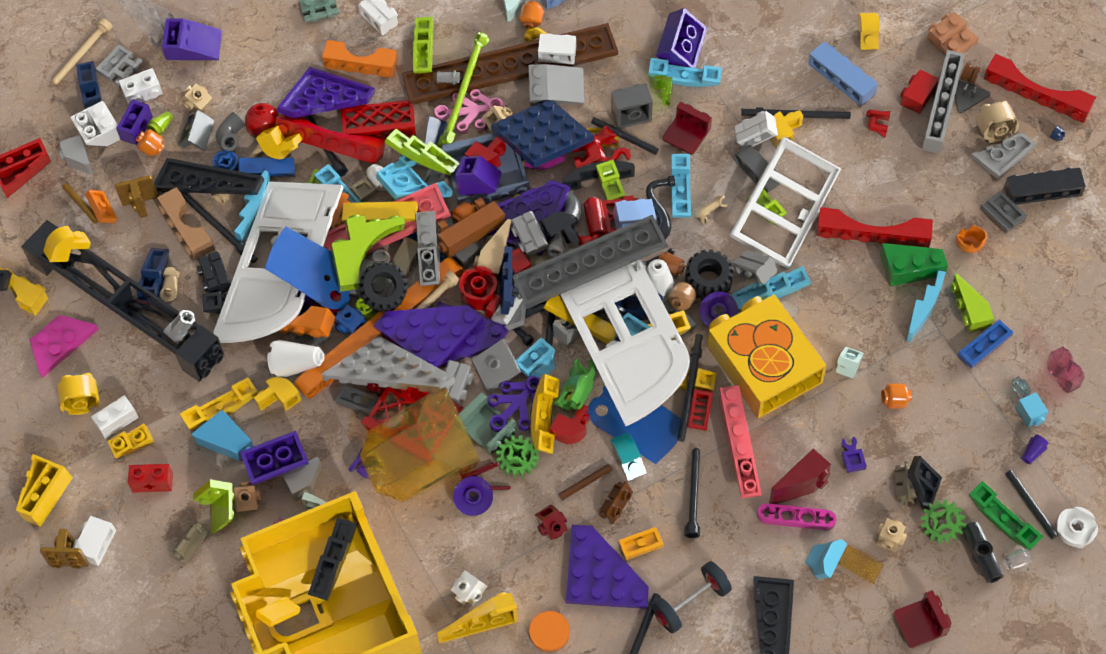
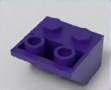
(477, 176)

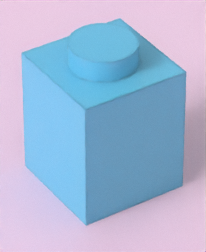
(1032, 410)

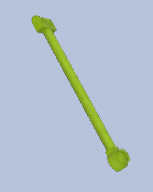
(480, 41)

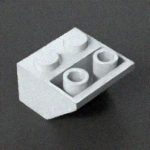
(96, 125)

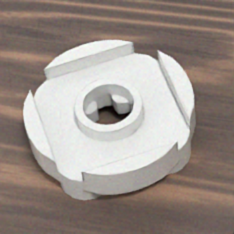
(1087, 524)

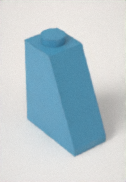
(222, 436)

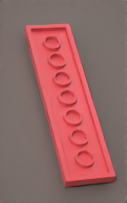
(428, 200)

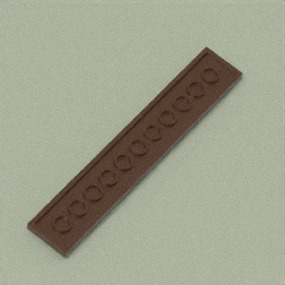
(506, 65)

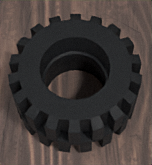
(709, 262)
(383, 270)

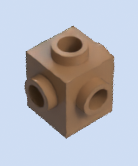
(242, 503)

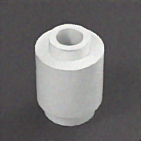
(371, 175)

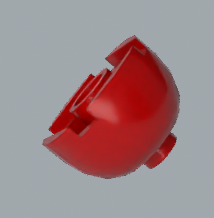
(260, 118)

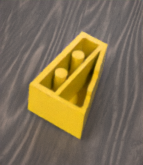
(42, 490)

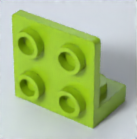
(220, 497)

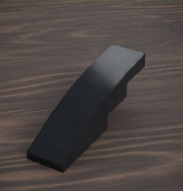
(332, 559)

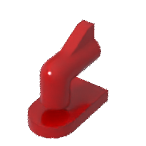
(873, 126)

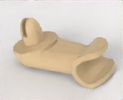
(706, 209)
(170, 286)

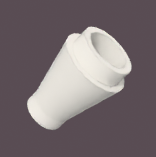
(557, 245)

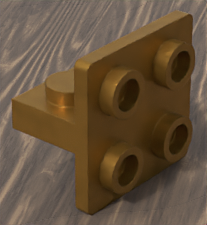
(136, 193)
(64, 553)

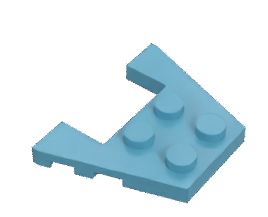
(402, 180)

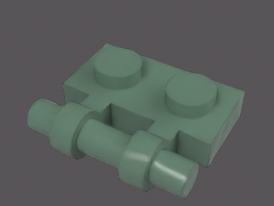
(313, 6)

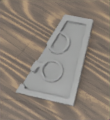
(1004, 156)

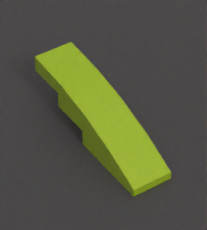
(423, 45)
(426, 155)

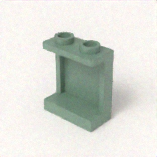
(476, 422)

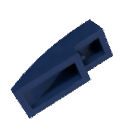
(89, 84)
(153, 271)

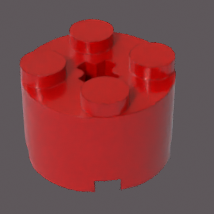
(478, 287)

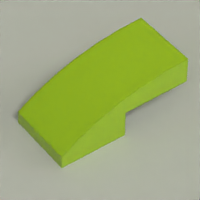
(610, 180)
(772, 205)

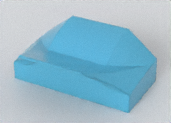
(537, 359)
(825, 558)

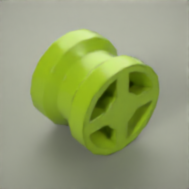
(362, 308)

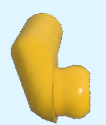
(533, 33)

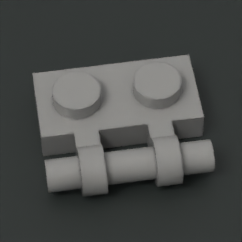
(114, 63)

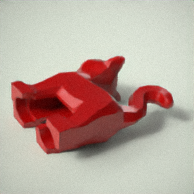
(594, 150)

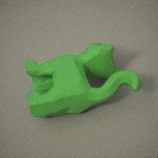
(577, 386)

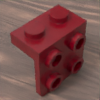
(688, 128)
(923, 620)

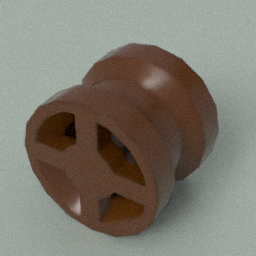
(970, 73)

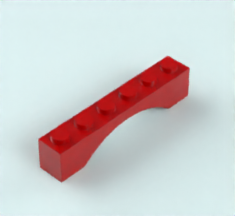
(1073, 103)
(355, 146)
(835, 224)

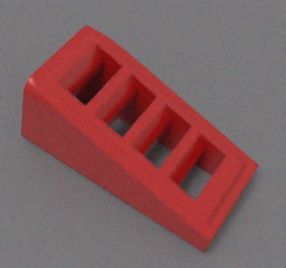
(703, 395)

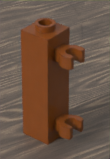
(470, 229)

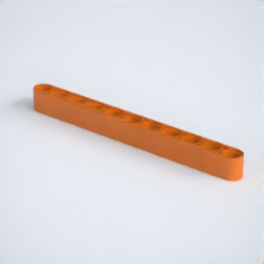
(312, 382)

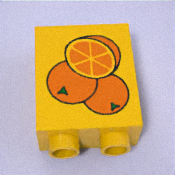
(765, 354)

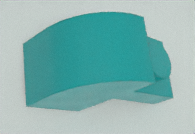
(628, 455)

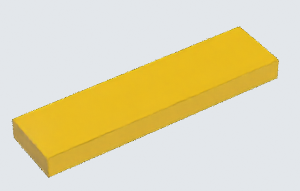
(381, 210)
(598, 327)

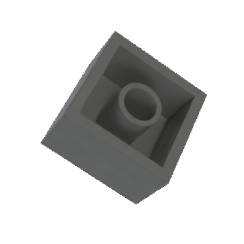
(631, 106)

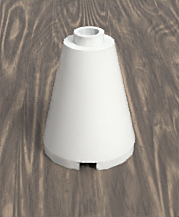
(660, 277)
(293, 358)

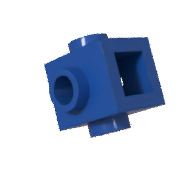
(349, 320)

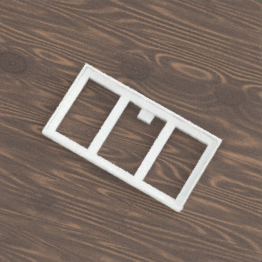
(805, 216)

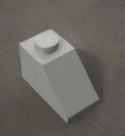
(75, 154)
(303, 478)

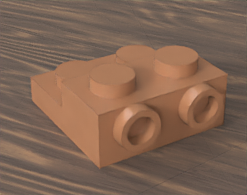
(951, 34)

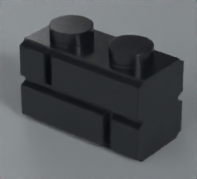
(214, 272)

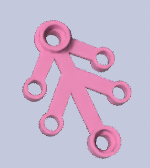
(471, 110)

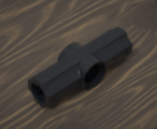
(988, 562)

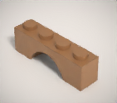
(195, 239)

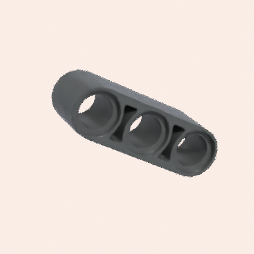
(754, 165)

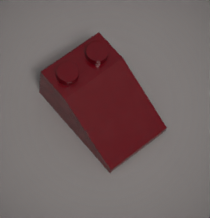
(802, 479)

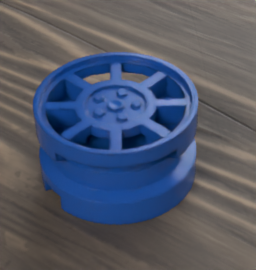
(226, 160)

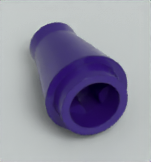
(1034, 449)

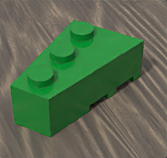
(911, 263)

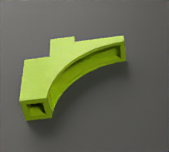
(361, 237)

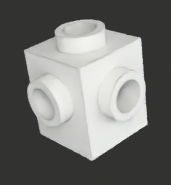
(468, 589)

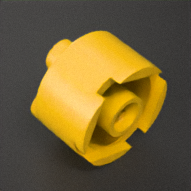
(78, 393)

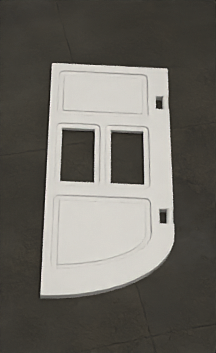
(257, 299)
(642, 367)

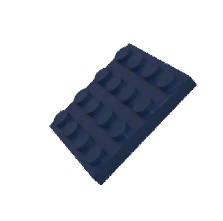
(542, 133)

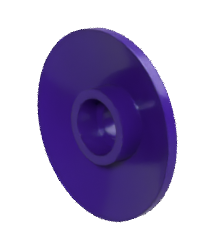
(715, 300)
(473, 505)

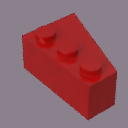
(21, 165)

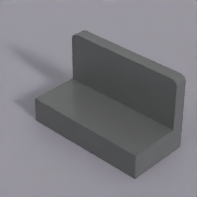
(196, 130)

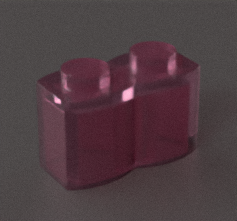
(1065, 369)

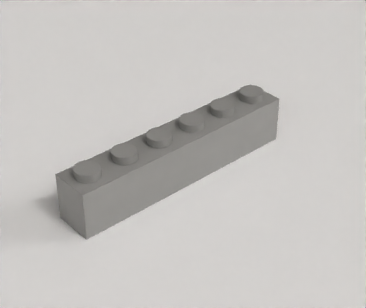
(943, 102)

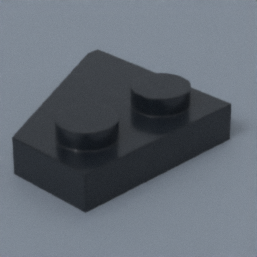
(924, 480)

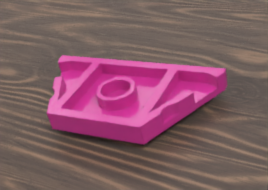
(58, 341)

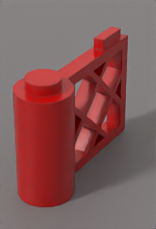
(598, 215)

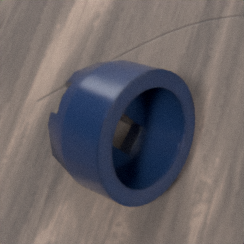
(1057, 134)

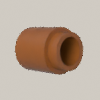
(674, 263)

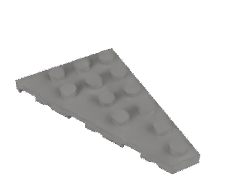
(389, 367)

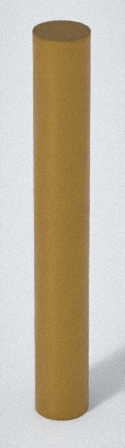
(79, 201)

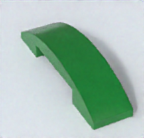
(1004, 518)

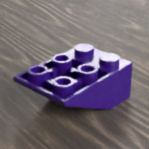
(190, 40)

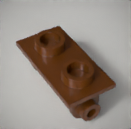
(621, 495)

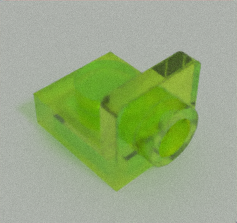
(665, 85)

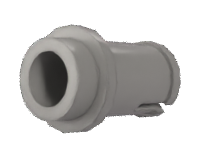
(448, 77)

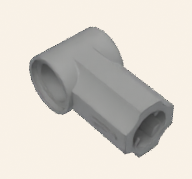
(179, 327)

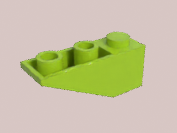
(975, 309)

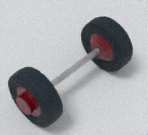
(715, 578)

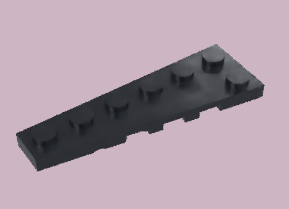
(202, 178)
(773, 613)

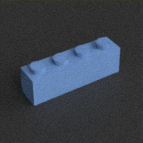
(843, 73)

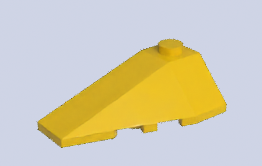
(491, 614)

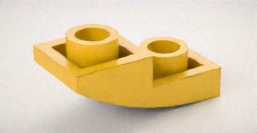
(130, 442)

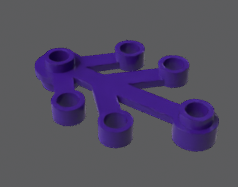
(516, 401)

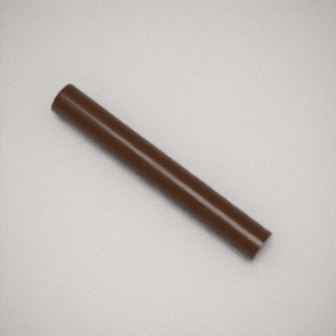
(584, 482)

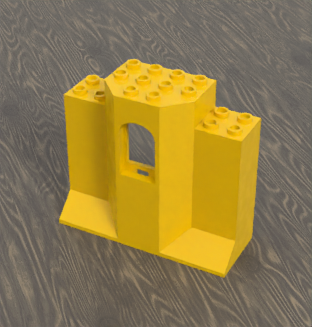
(364, 605)

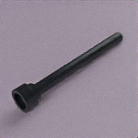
(338, 166)
(692, 528)

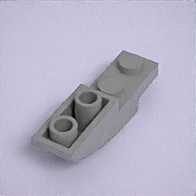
(428, 248)

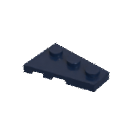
(506, 283)

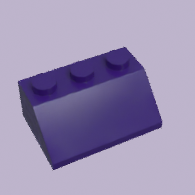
(681, 39)
(274, 457)

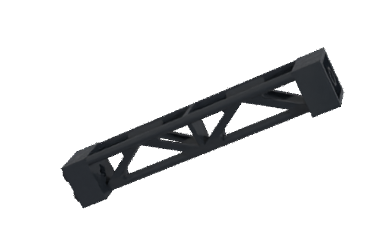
(195, 354)

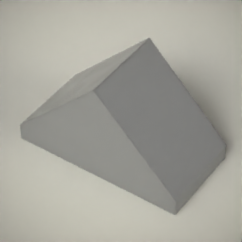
(565, 332)

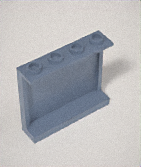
(513, 174)

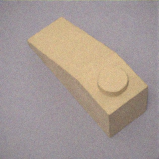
(493, 251)

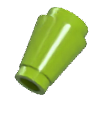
(160, 122)

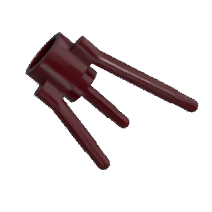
(482, 469)

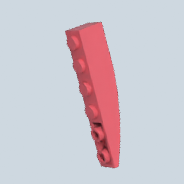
(739, 441)

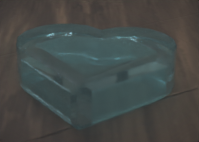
(1021, 387)

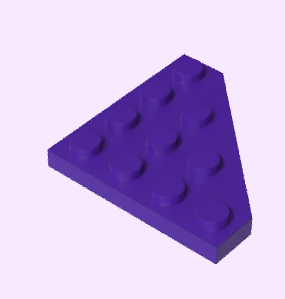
(323, 92)
(540, 200)
(429, 331)
(480, 339)
(600, 574)

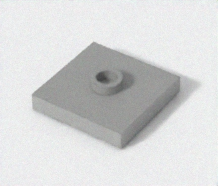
(496, 365)

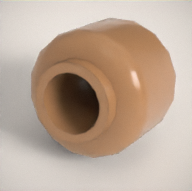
(681, 296)

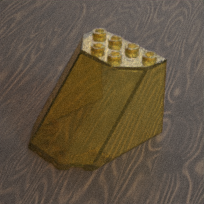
(418, 448)

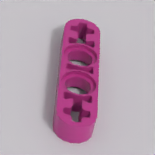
(796, 520)

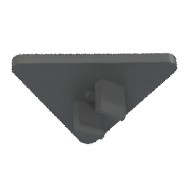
(969, 95)

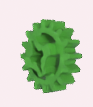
(520, 449)
(939, 528)

